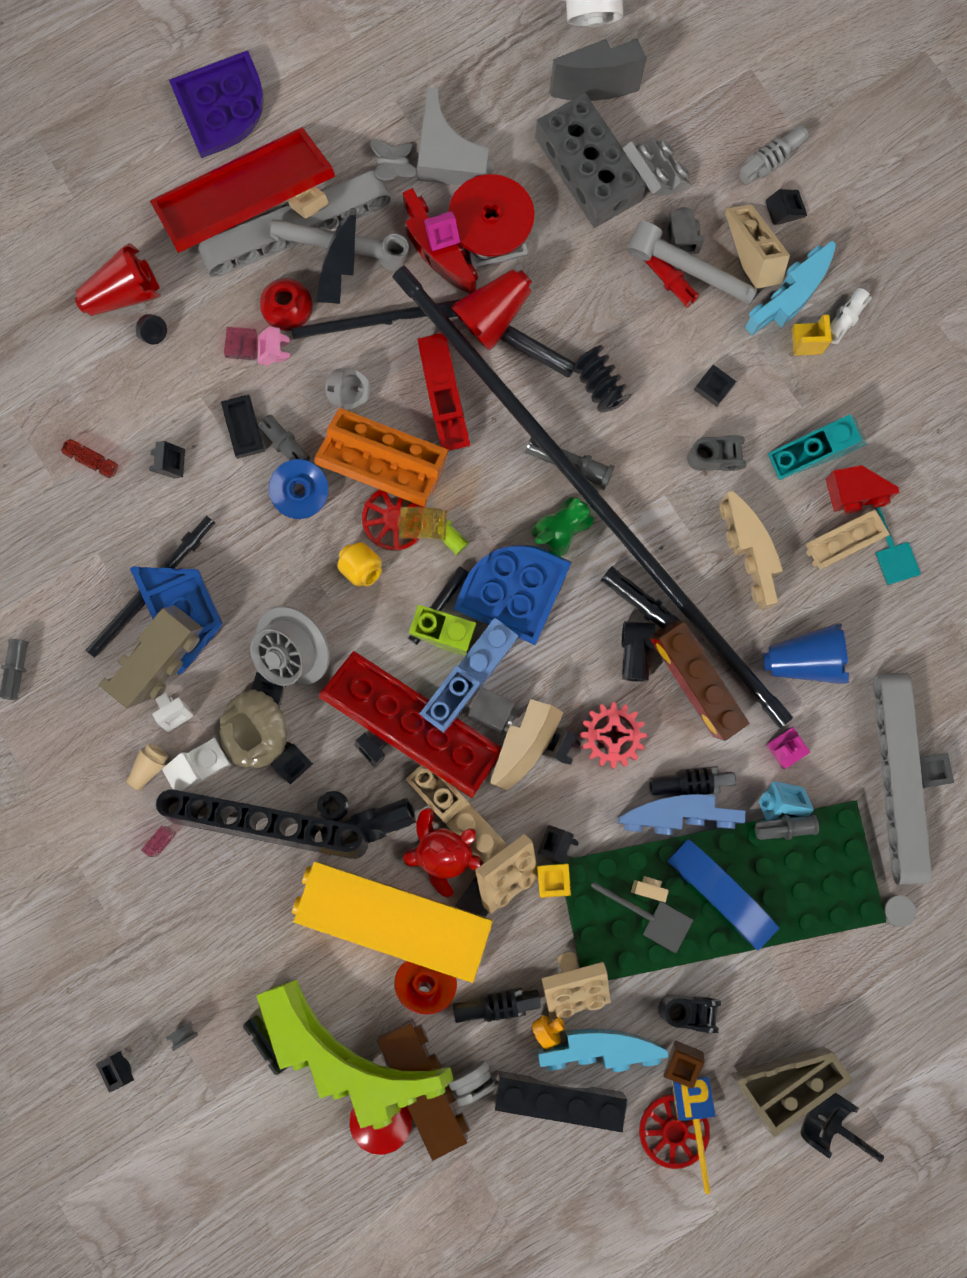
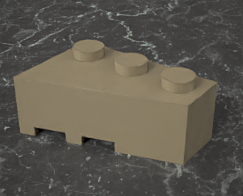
(791, 1086)

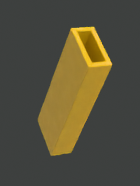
(392, 921)

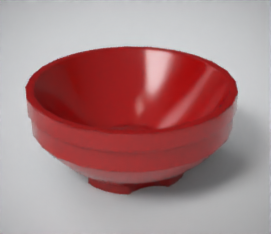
(290, 315)

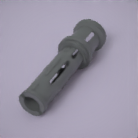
(592, 470)

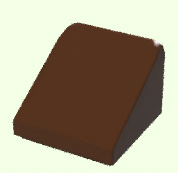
(684, 1064)

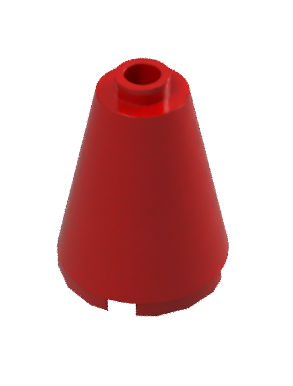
(118, 284)
(493, 306)

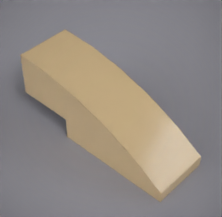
(525, 744)

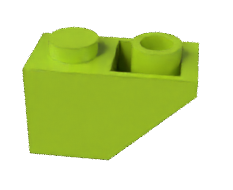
(443, 630)

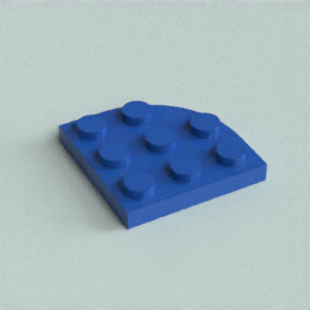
(514, 587)

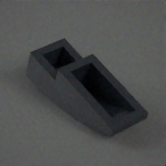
(338, 260)

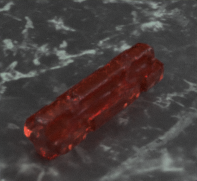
(89, 458)

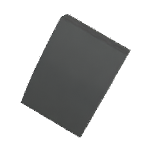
(598, 71)

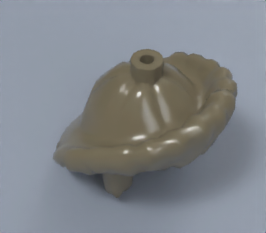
(252, 730)

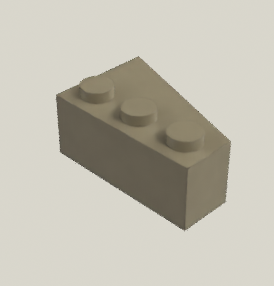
(154, 658)

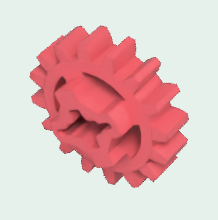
(612, 749)

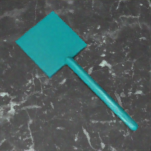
(896, 561)

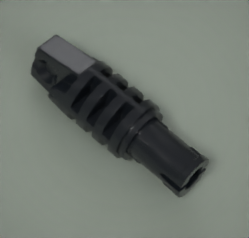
(692, 782)
(498, 1005)

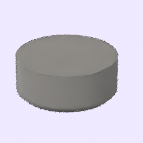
(899, 910)

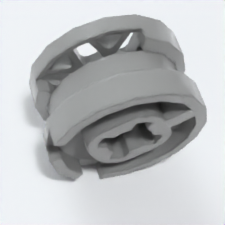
(473, 1083)

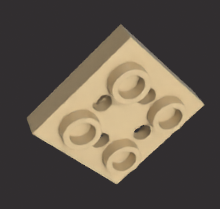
(507, 874)
(575, 987)

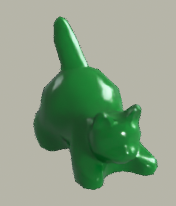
(559, 528)

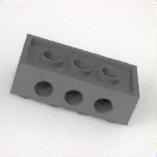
(589, 160)

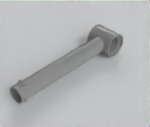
(647, 242)
(363, 246)

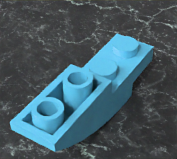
(795, 291)
(615, 1047)

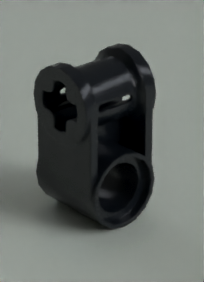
(696, 1014)

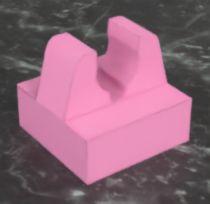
(269, 346)

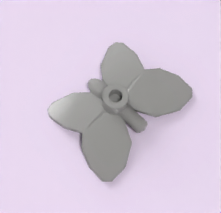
(392, 161)

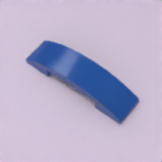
(723, 894)

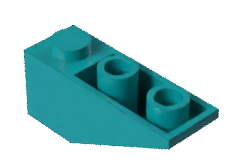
(818, 447)

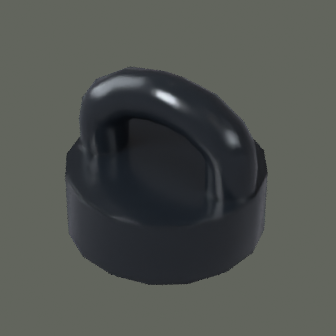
(151, 329)

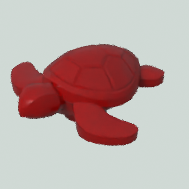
(441, 853)

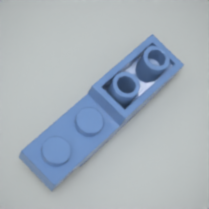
(469, 675)
(669, 814)

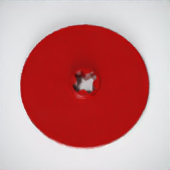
(492, 194)

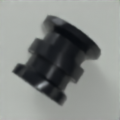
(337, 814)

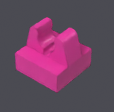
(442, 231)
(788, 748)

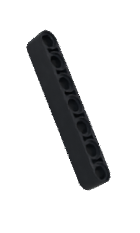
(249, 815)

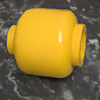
(359, 564)

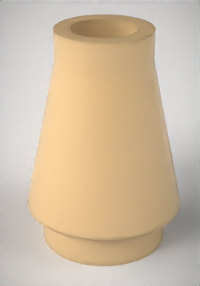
(147, 765)

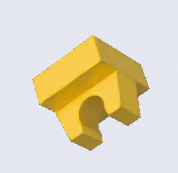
(553, 880)

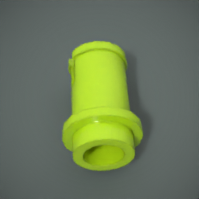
(454, 539)

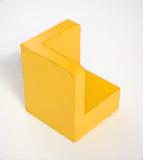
(812, 337)

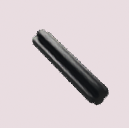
(538, 351)

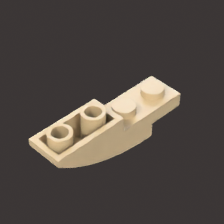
(750, 537)
(456, 812)

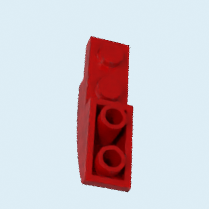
(445, 261)
(443, 392)

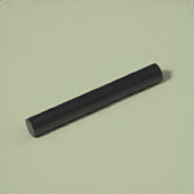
(445, 595)

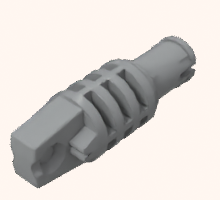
(772, 155)

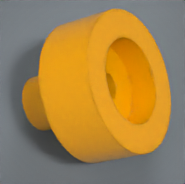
(548, 1031)

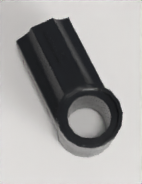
(636, 650)

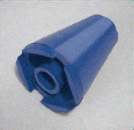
(811, 656)

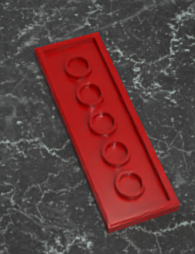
(393, 714)

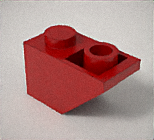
(858, 487)

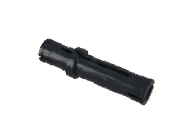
(638, 598)

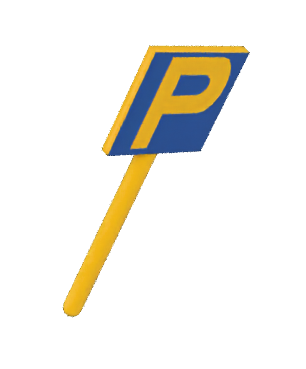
(695, 1105)

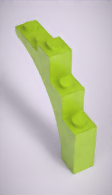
(303, 1041)

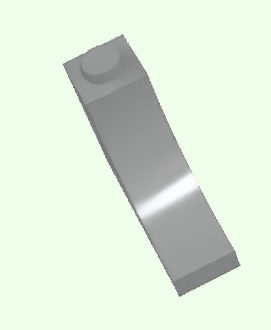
(444, 153)

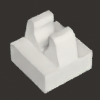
(171, 712)

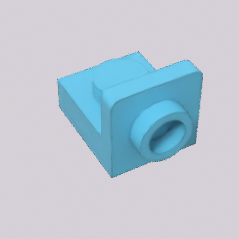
(785, 799)

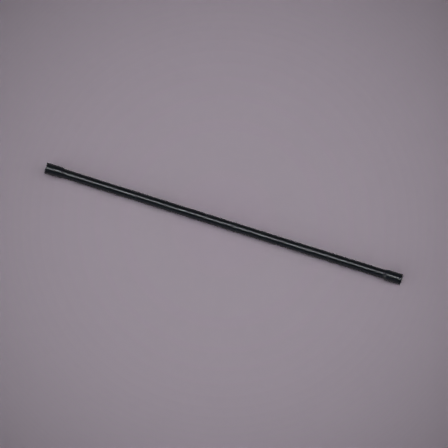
(768, 702)

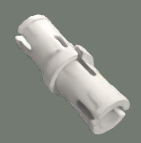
(848, 314)

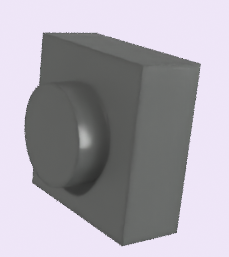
(936, 770)

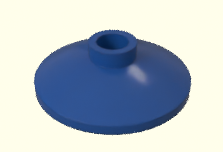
(283, 493)

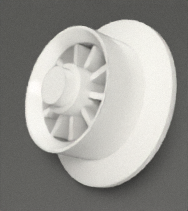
(593, 12)

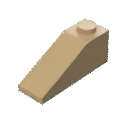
(758, 248)

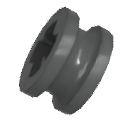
(182, 1036)

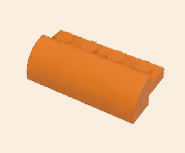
(382, 457)

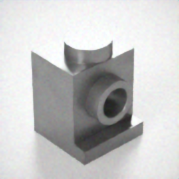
(684, 230)

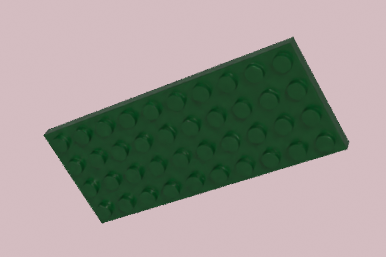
(801, 883)

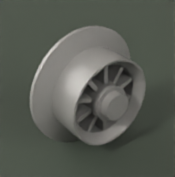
(289, 647)

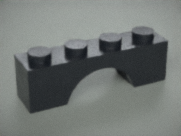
(553, 1102)

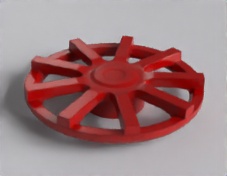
(389, 519)
(672, 1132)

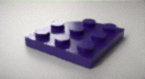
(220, 102)

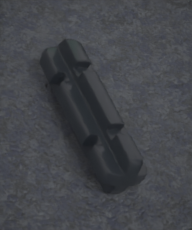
(262, 1042)

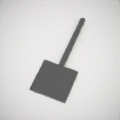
(665, 925)

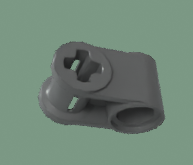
(724, 453)

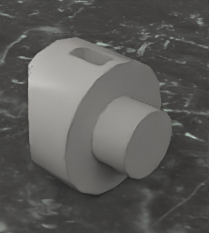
(343, 388)

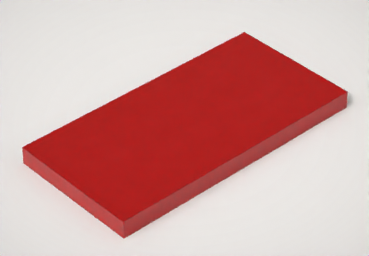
(241, 189)

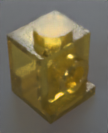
(422, 523)

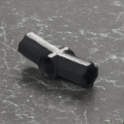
(378, 822)

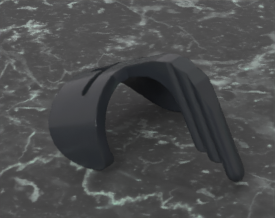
(813, 1125)

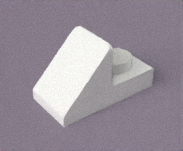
(196, 766)

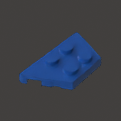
(188, 592)

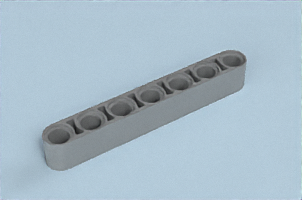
(253, 241)
(902, 779)

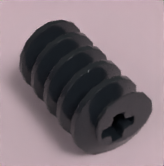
(599, 380)

